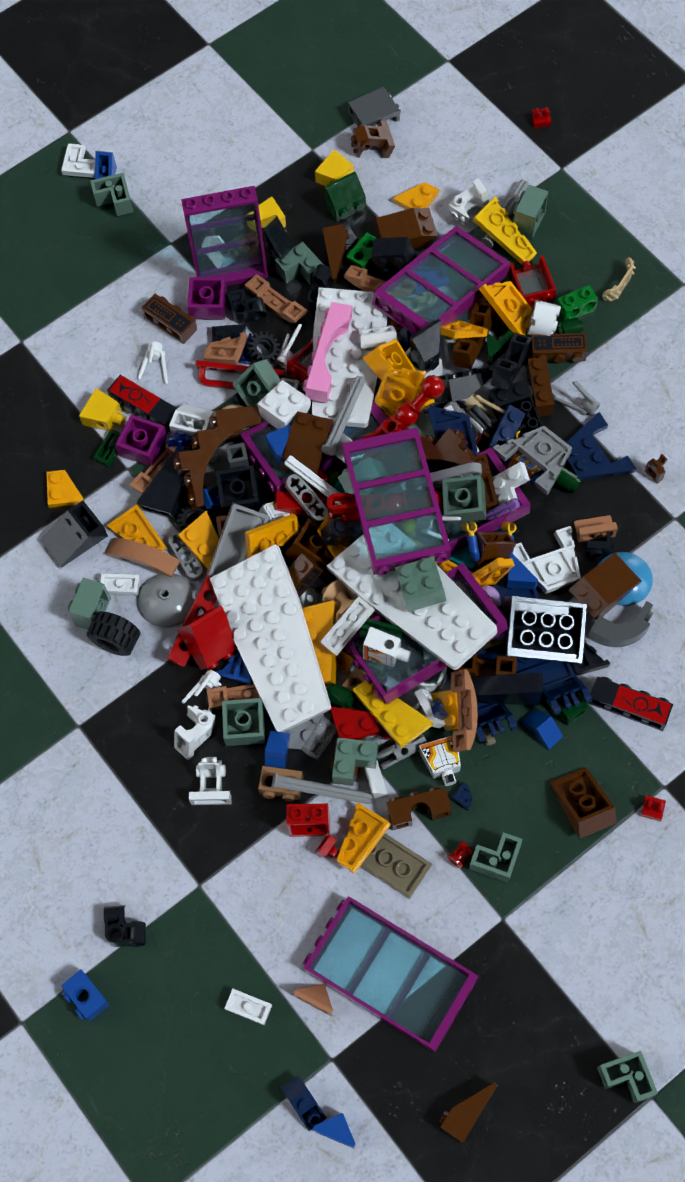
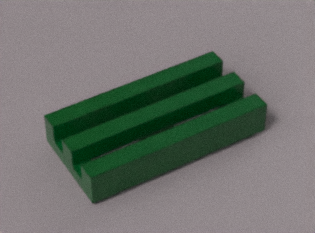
(113, 455)
(370, 622)

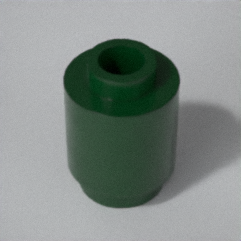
(569, 326)
(568, 480)
(340, 696)

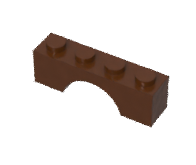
(467, 349)

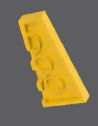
(504, 231)
(396, 718)

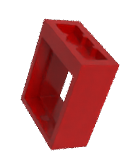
(306, 816)

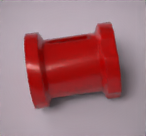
(461, 853)

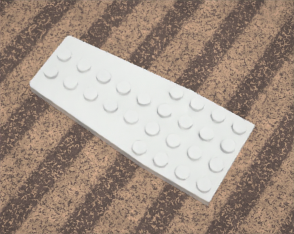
(346, 356)
(447, 629)
(273, 637)

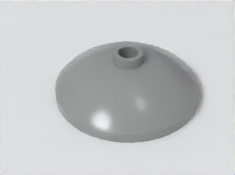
(166, 610)

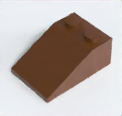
(411, 223)
(306, 440)
(310, 543)
(605, 586)
(584, 802)

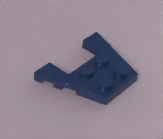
(588, 458)

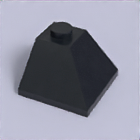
(426, 347)

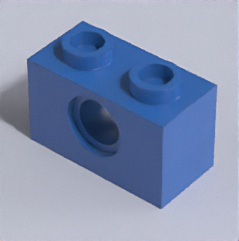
(81, 983)

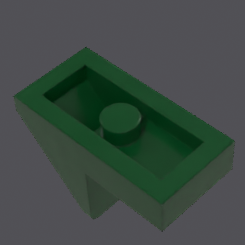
(496, 348)

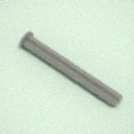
(509, 207)
(343, 417)
(321, 789)

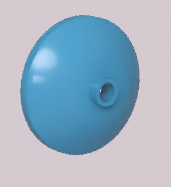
(643, 571)

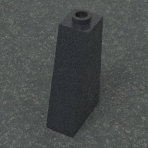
(165, 491)
(509, 689)

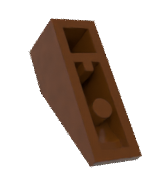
(336, 244)
(464, 1115)

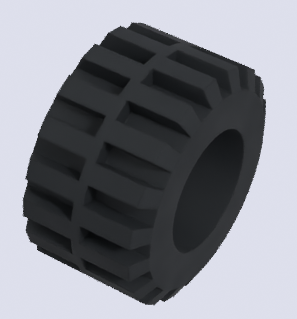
(113, 633)

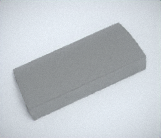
(232, 541)

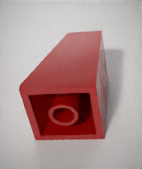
(209, 638)

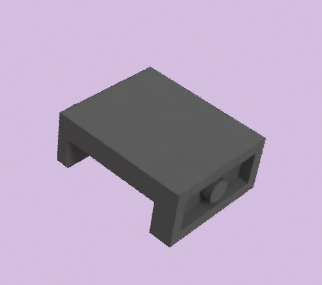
(374, 107)

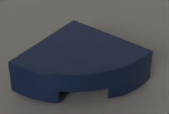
(438, 710)
(463, 796)

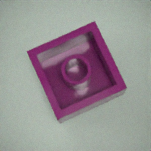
(207, 297)
(141, 440)

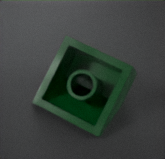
(345, 196)

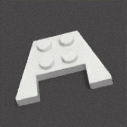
(555, 568)

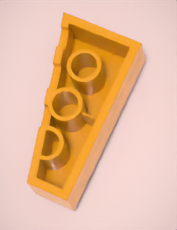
(390, 357)
(320, 620)

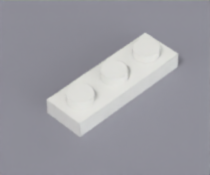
(347, 626)

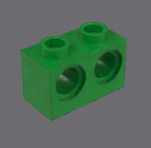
(361, 252)
(577, 303)

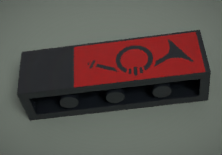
(141, 402)
(630, 703)

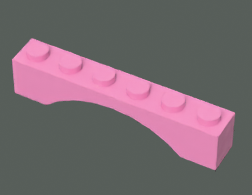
(337, 323)

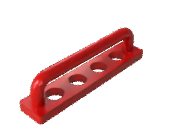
(223, 367)
(175, 654)

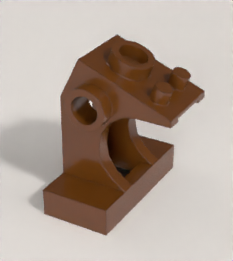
(369, 136)

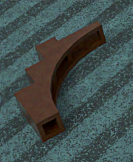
(450, 448)
(194, 462)

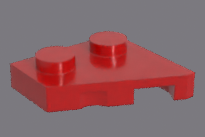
(354, 723)

